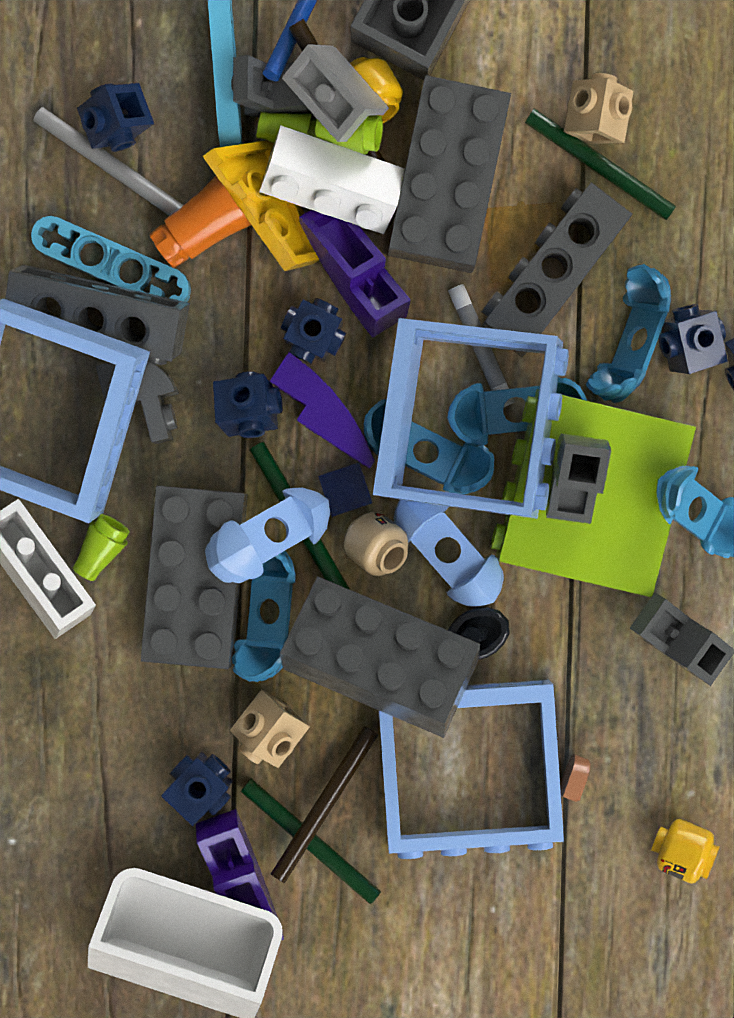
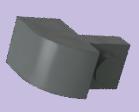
(259, 93)
(154, 387)
(577, 477)
(682, 639)

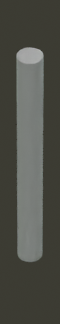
(107, 162)

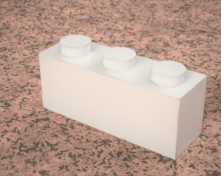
(332, 180)
(41, 572)

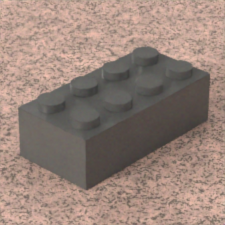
(407, 31)
(449, 174)
(187, 607)
(380, 656)

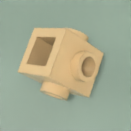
(598, 110)
(268, 730)

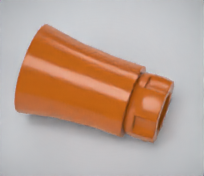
(199, 224)

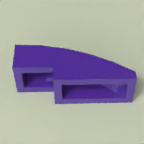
(356, 271)
(323, 409)
(233, 861)

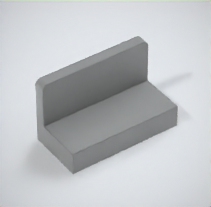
(333, 90)

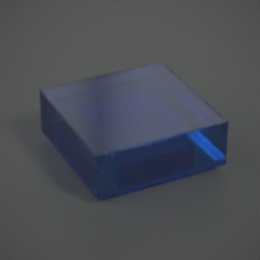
(345, 489)

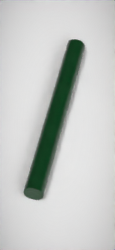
(600, 164)
(279, 483)
(317, 847)

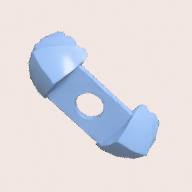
(240, 550)
(471, 577)

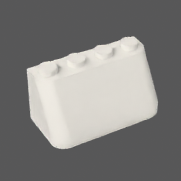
(186, 942)

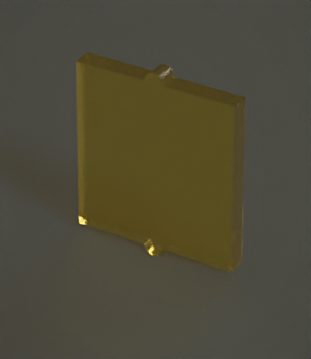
(513, 235)

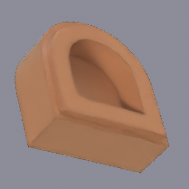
(575, 778)

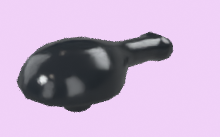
(483, 626)

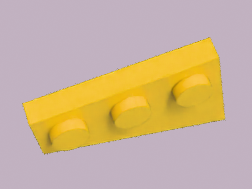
(274, 220)

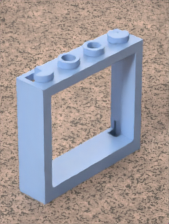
(401, 404)
(114, 421)
(491, 839)

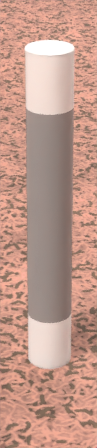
(484, 354)

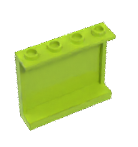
(627, 529)

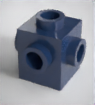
(115, 116)
(693, 340)
(319, 346)
(246, 405)
(191, 800)

